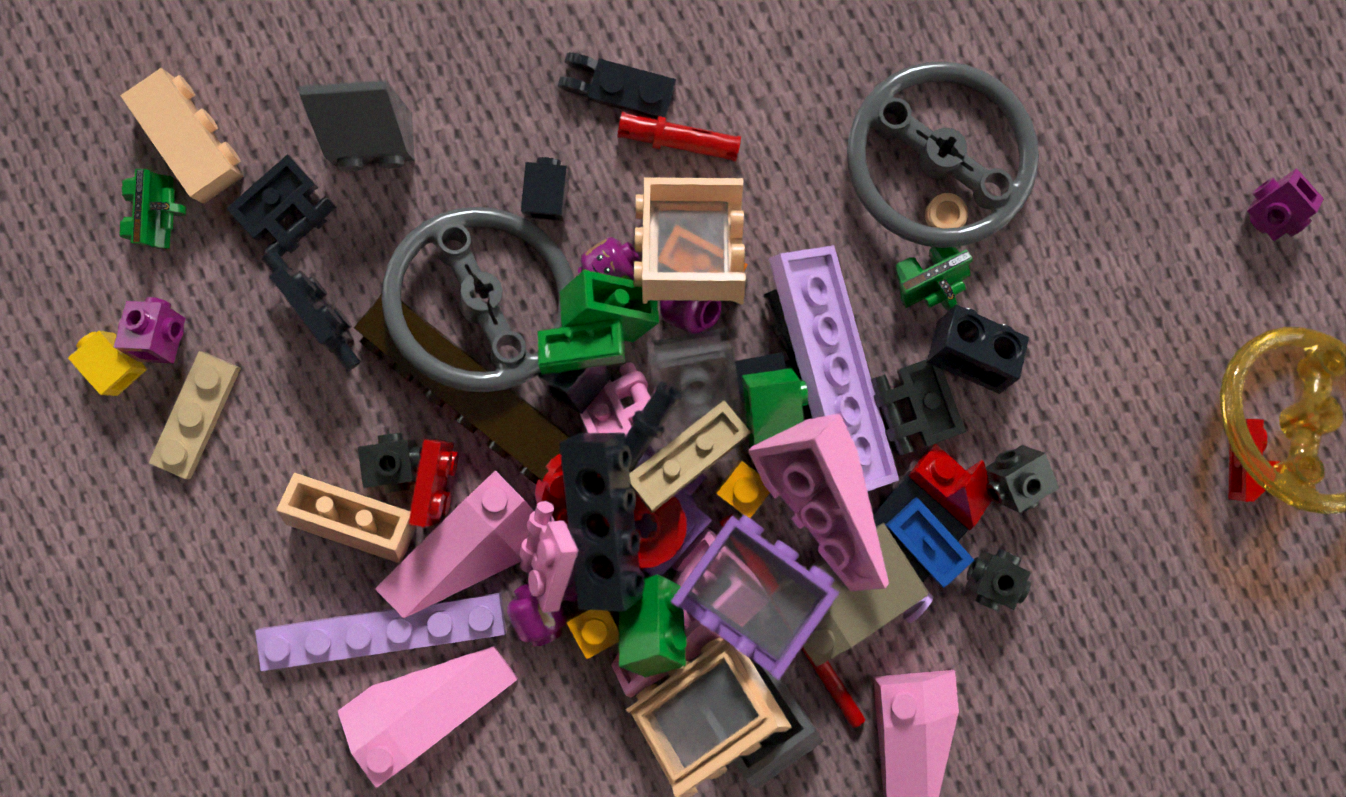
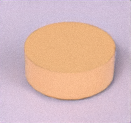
(946, 211)

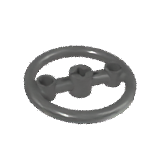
(955, 164)
(452, 226)

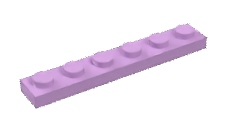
(379, 632)

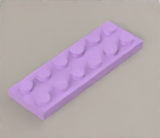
(832, 353)

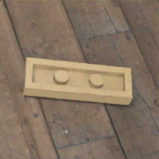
(194, 415)
(688, 456)

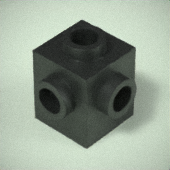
(377, 467)
(1020, 478)
(984, 577)

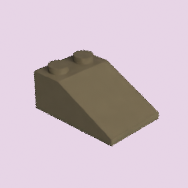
(863, 612)

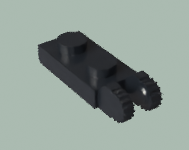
(620, 86)

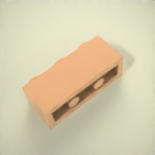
(183, 135)
(346, 518)

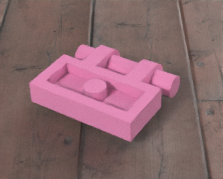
(606, 410)
(547, 557)

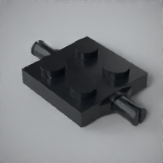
(307, 300)

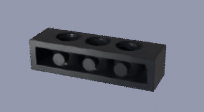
(587, 500)

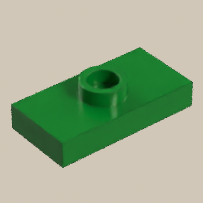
(581, 346)

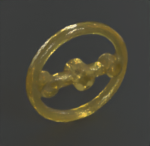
(1301, 422)

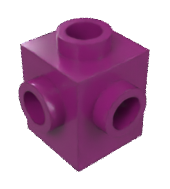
(1284, 205)
(150, 331)

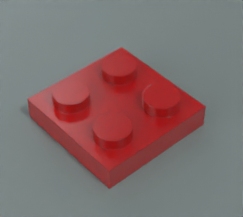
(430, 493)

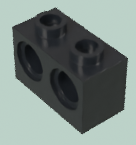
(978, 349)

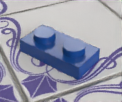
(929, 542)

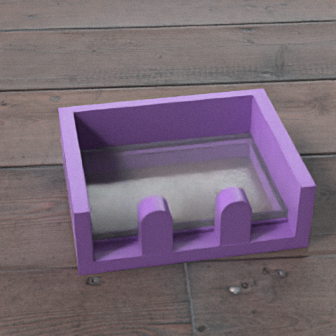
(756, 595)

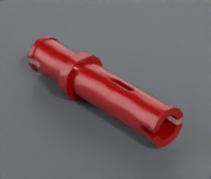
(678, 136)

